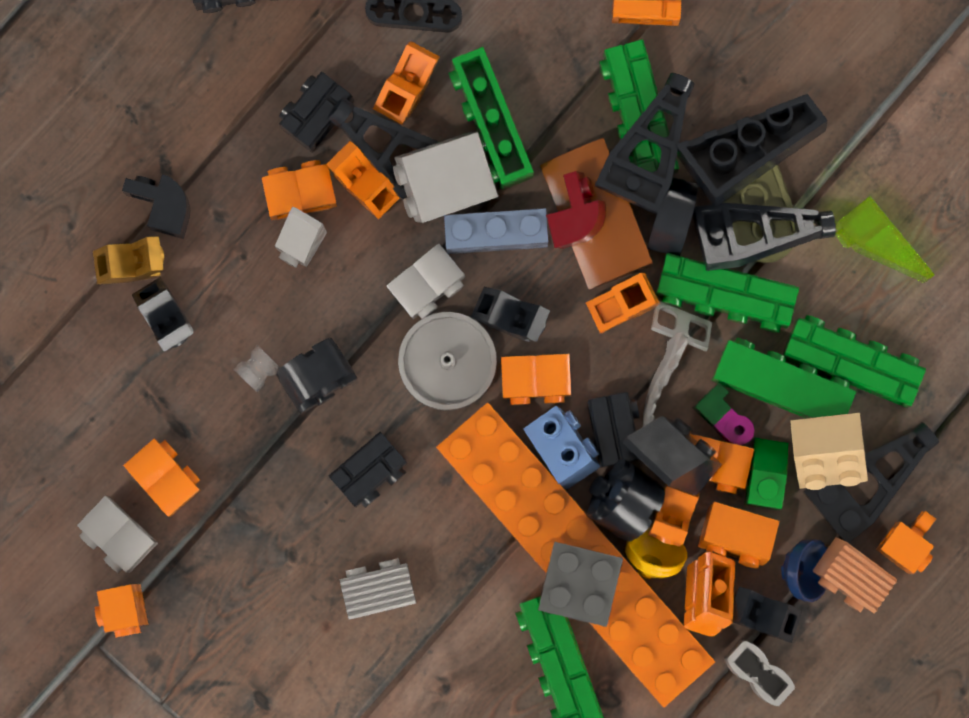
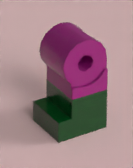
(722, 418)

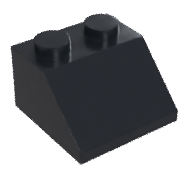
(674, 454)

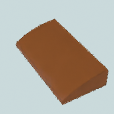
(619, 244)

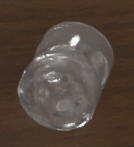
(257, 368)

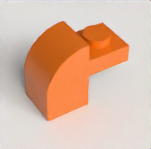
(407, 83)
(363, 180)
(623, 302)
(673, 519)

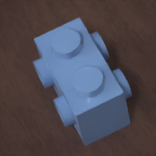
(562, 446)

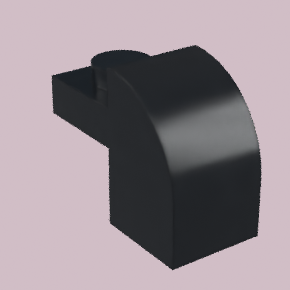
(170, 204)
(673, 218)
(163, 314)
(510, 315)
(765, 615)

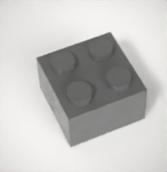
(580, 584)

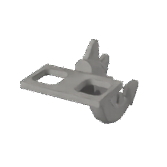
(674, 351)

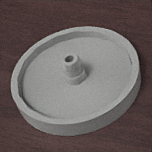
(447, 361)

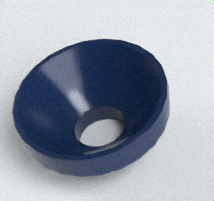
(799, 570)

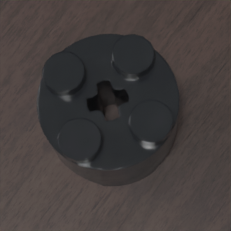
(316, 375)
(625, 500)

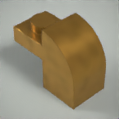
(129, 261)

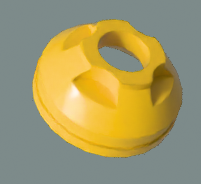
(666, 557)

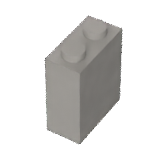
(445, 177)

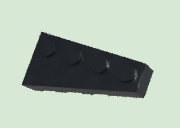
(742, 152)

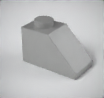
(299, 238)

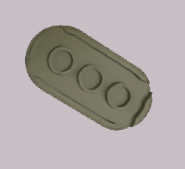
(764, 191)

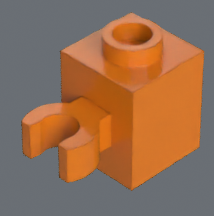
(907, 546)

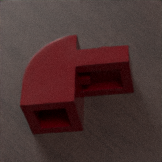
(583, 219)

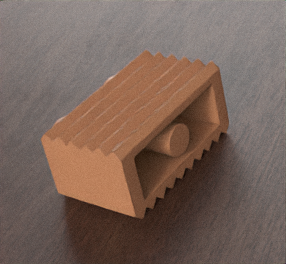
(854, 575)

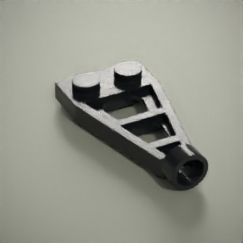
(359, 125)
(635, 183)
(719, 241)
(841, 509)

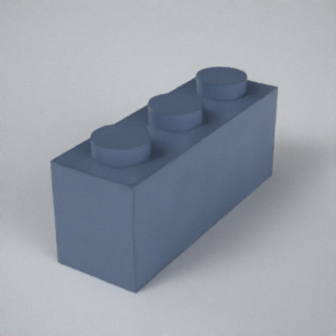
(496, 231)

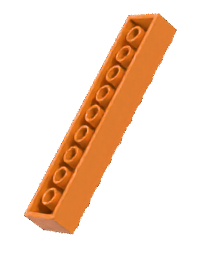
(541, 513)

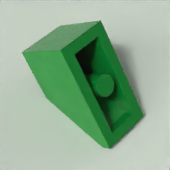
(767, 474)

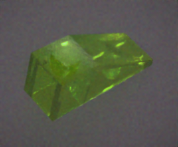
(877, 238)

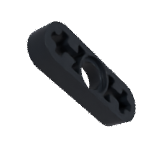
(403, 23)

